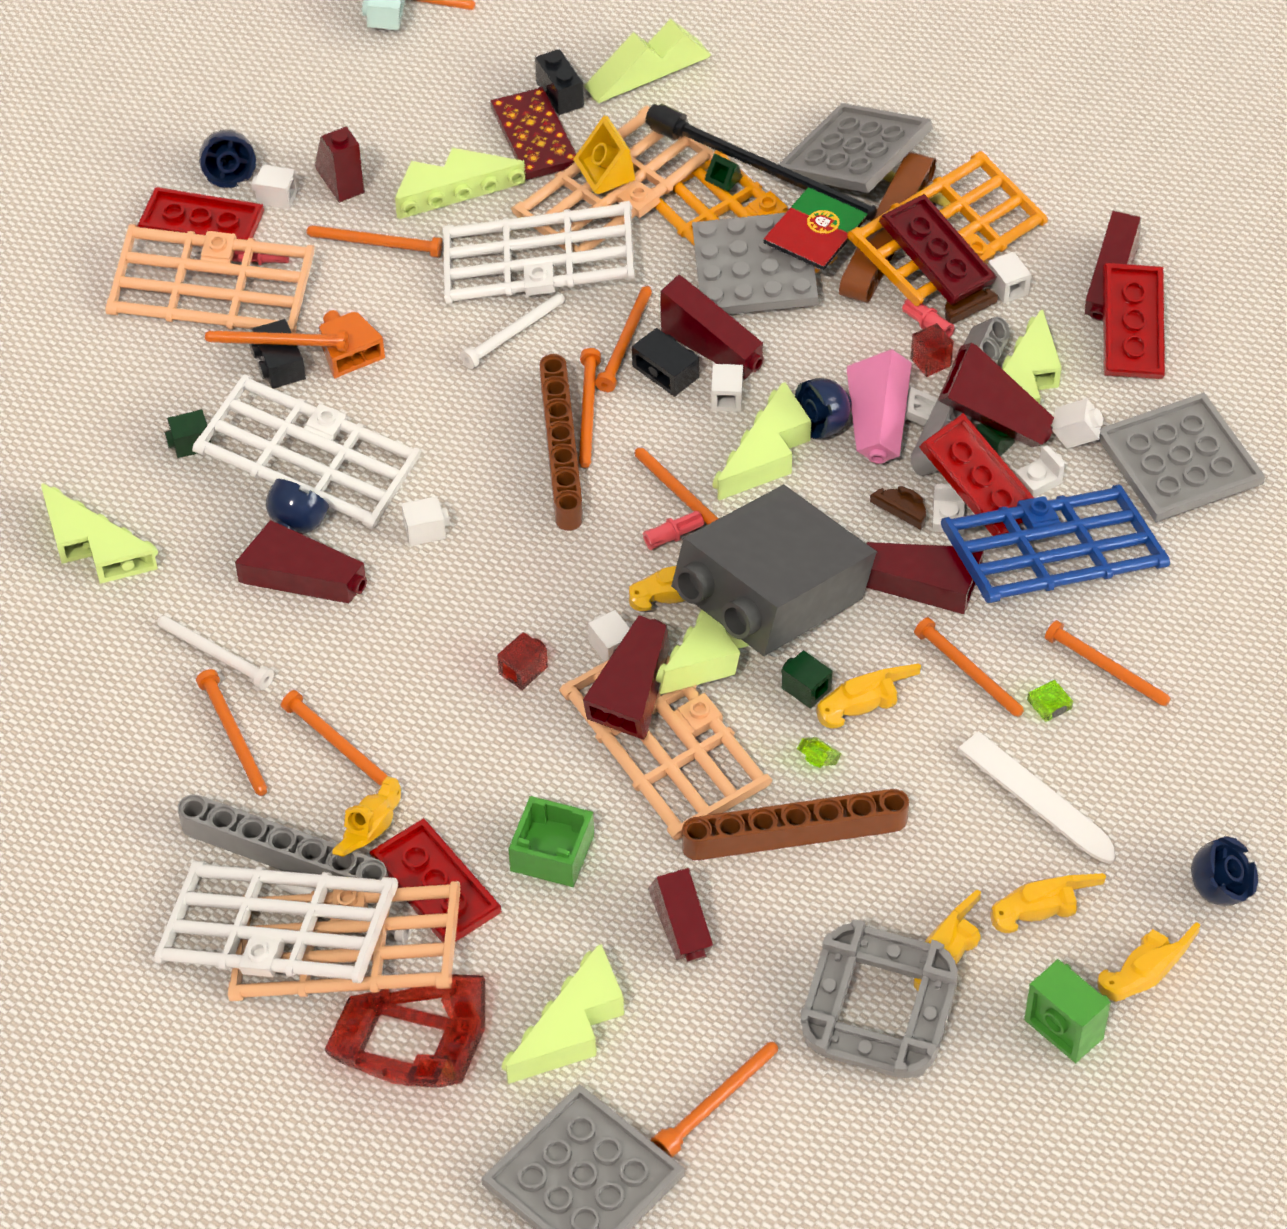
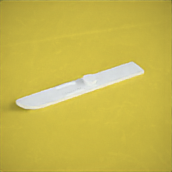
(1038, 797)

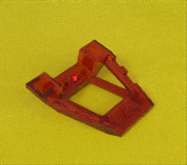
(454, 1053)

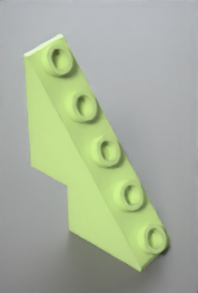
(642, 61)
(462, 178)
(1034, 359)
(765, 449)
(87, 534)
(704, 656)
(565, 1024)

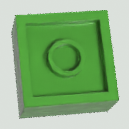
(551, 841)
(1067, 1010)

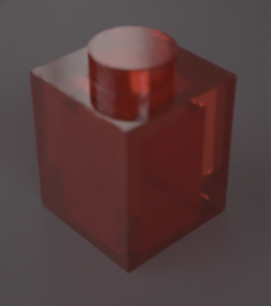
(931, 350)
(522, 660)

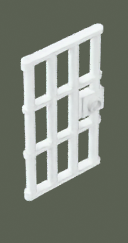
(538, 271)
(320, 432)
(267, 945)

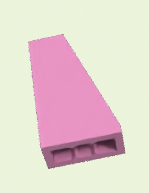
(879, 404)

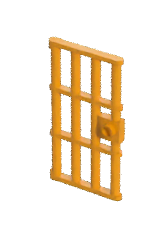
(763, 204)
(958, 204)

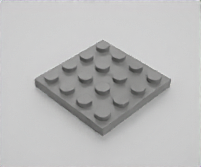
(856, 146)
(744, 272)
(1180, 457)
(583, 1169)

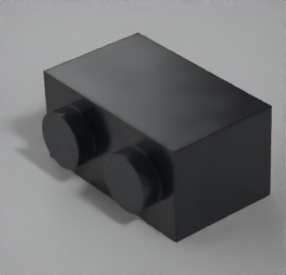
(559, 81)
(278, 362)
(665, 362)

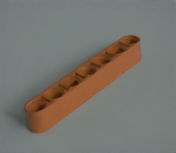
(861, 274)
(561, 442)
(780, 832)

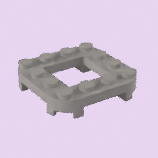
(896, 954)

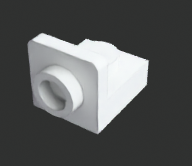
(919, 406)
(1042, 473)
(946, 504)

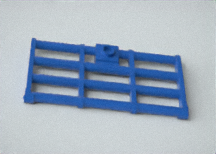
(1043, 522)

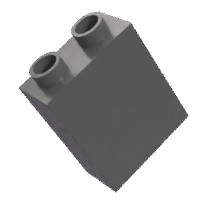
(773, 569)

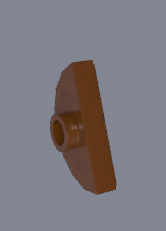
(969, 305)
(901, 503)

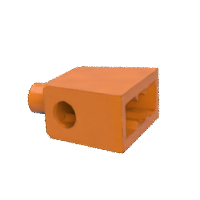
(364, 343)

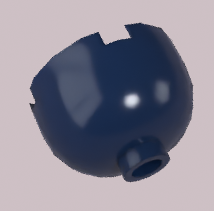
(227, 158)
(825, 405)
(295, 507)
(1223, 872)

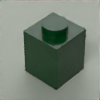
(184, 431)
(806, 679)

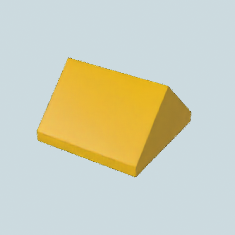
(605, 158)

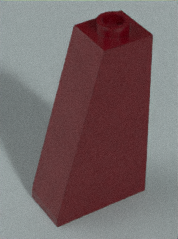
(1118, 247)
(707, 328)
(994, 398)
(299, 565)
(923, 574)
(627, 685)

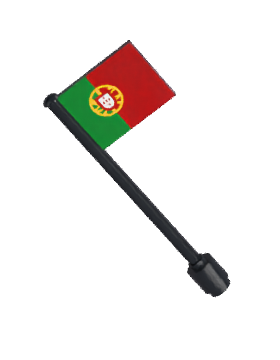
(813, 226)

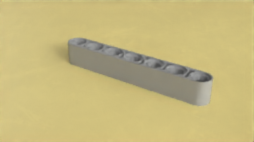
(989, 337)
(268, 841)

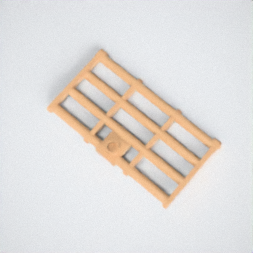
(639, 195)
(215, 258)
(687, 723)
(376, 981)

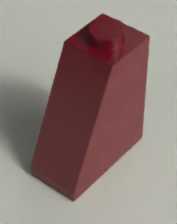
(340, 164)
(681, 915)

